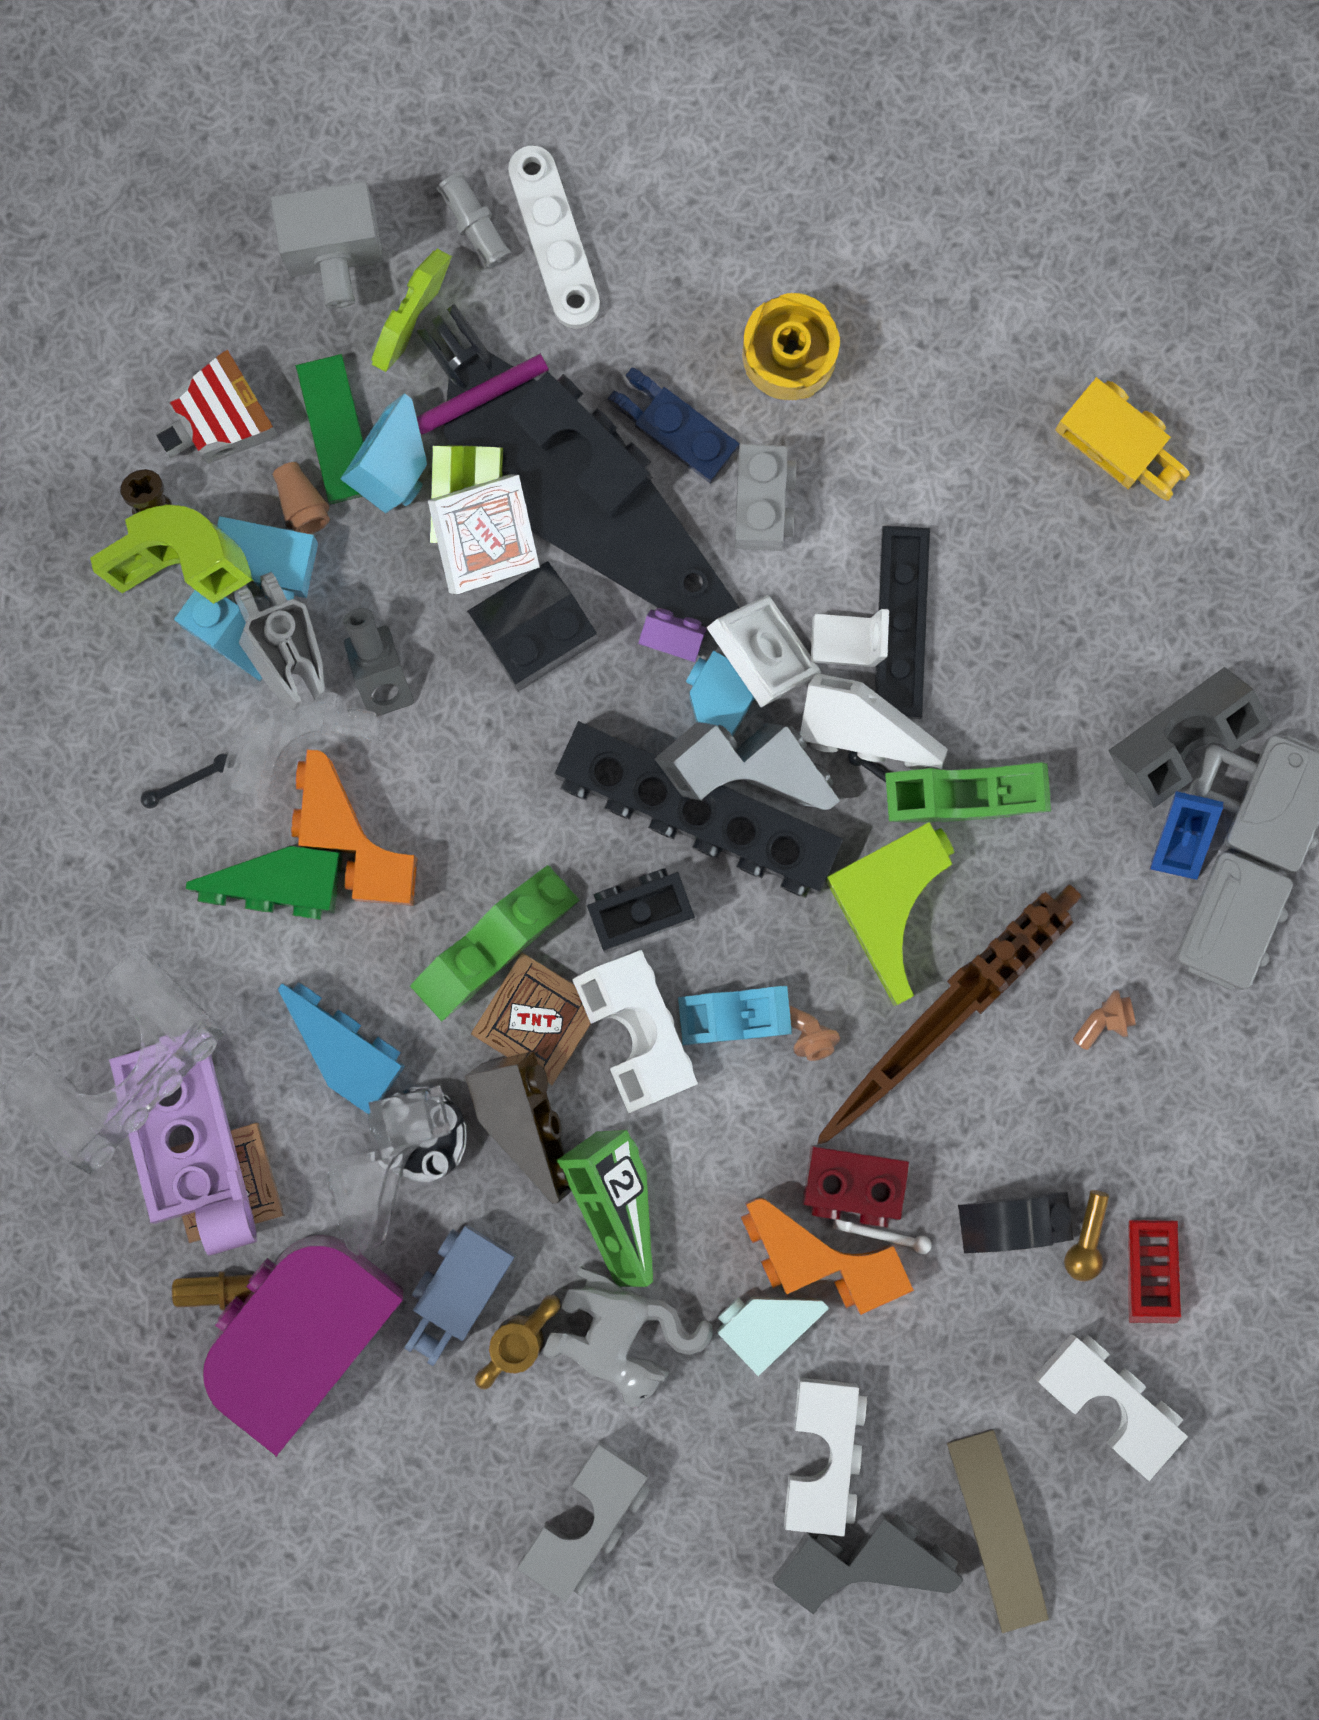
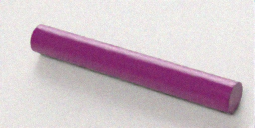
(481, 393)

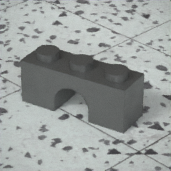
(1214, 712)

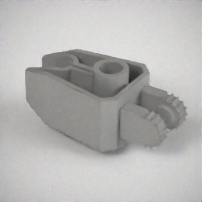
(281, 642)

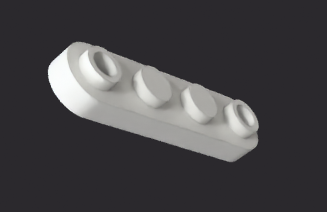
(554, 237)

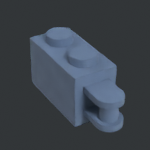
(458, 1289)

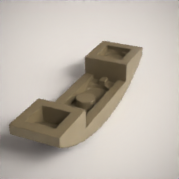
(998, 1531)

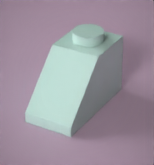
(767, 1326)

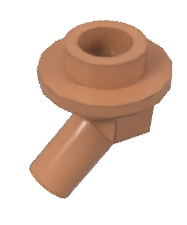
(1114, 1014)
(815, 1039)

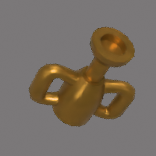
(517, 1343)

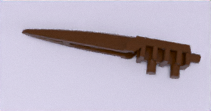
(971, 990)

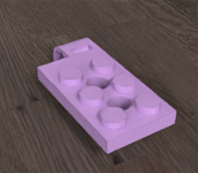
(202, 1178)

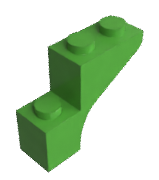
(494, 942)

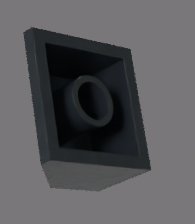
(533, 625)

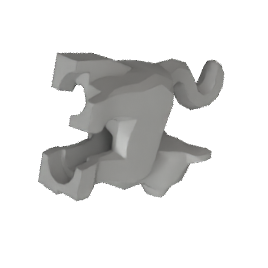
(615, 1325)

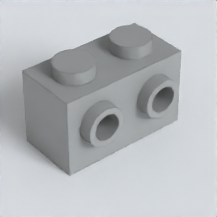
(761, 497)

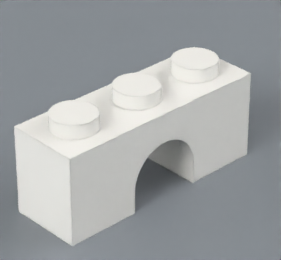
(629, 994)
(1145, 1433)
(823, 1500)

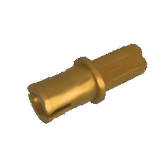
(209, 1290)

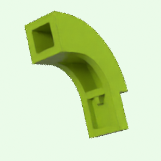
(171, 536)

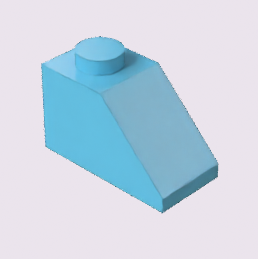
(389, 458)
(275, 550)
(218, 627)
(718, 693)

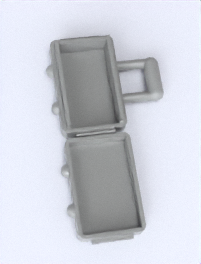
(1270, 833)

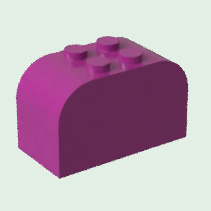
(295, 1336)

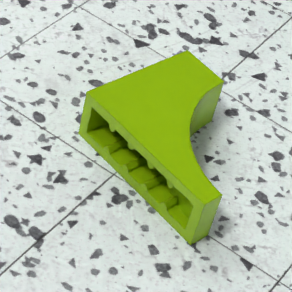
(879, 896)

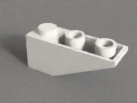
(859, 720)

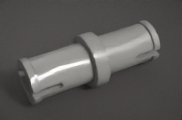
(473, 220)

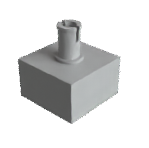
(327, 235)

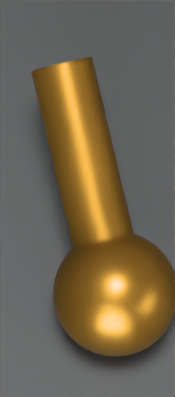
(1083, 1259)

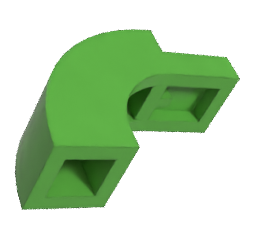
(967, 793)

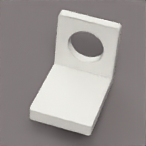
(850, 639)

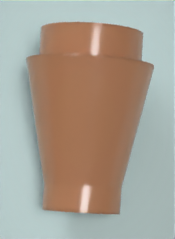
(300, 501)

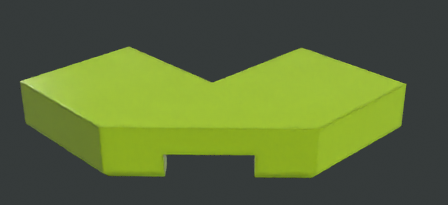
(400, 324)

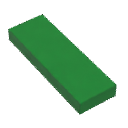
(331, 421)

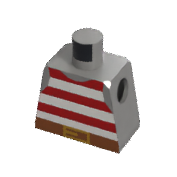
(216, 414)

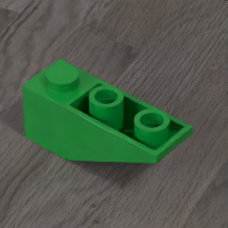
(284, 877)

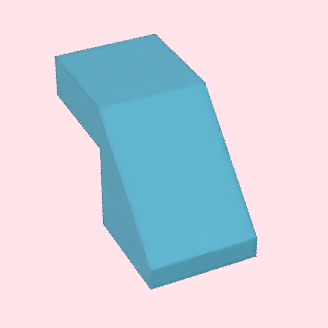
(735, 1015)

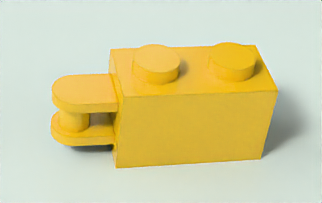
(1121, 438)

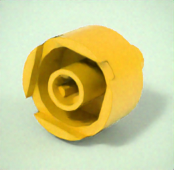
(771, 328)

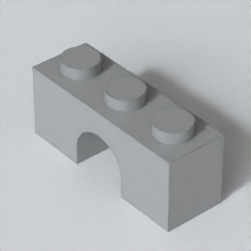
(563, 1560)

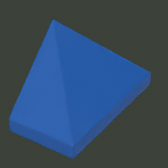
(1186, 835)

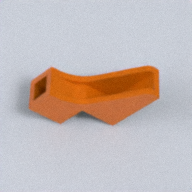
(331, 824)
(802, 1258)

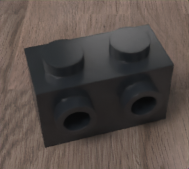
(640, 911)

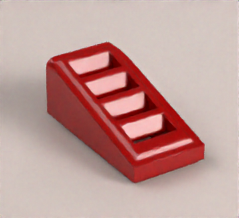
(1153, 1314)

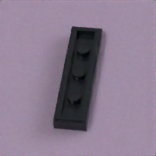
(904, 592)

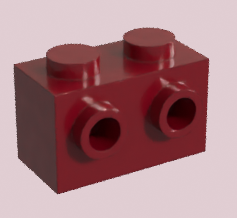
(856, 1185)

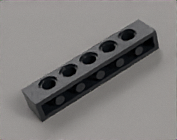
(815, 846)

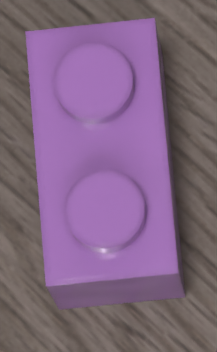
(673, 634)

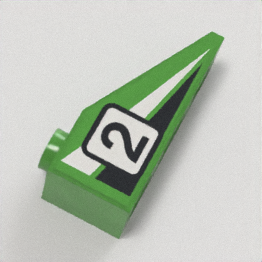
(614, 1202)

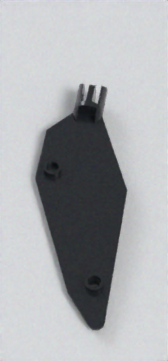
(637, 548)

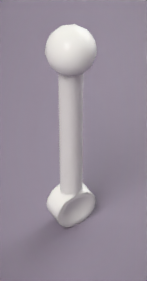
(921, 1243)

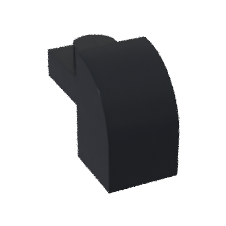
(1015, 1223)

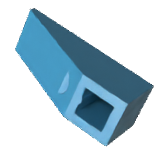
(346, 1060)

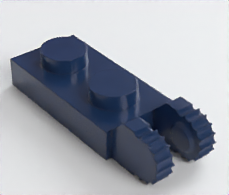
(677, 427)

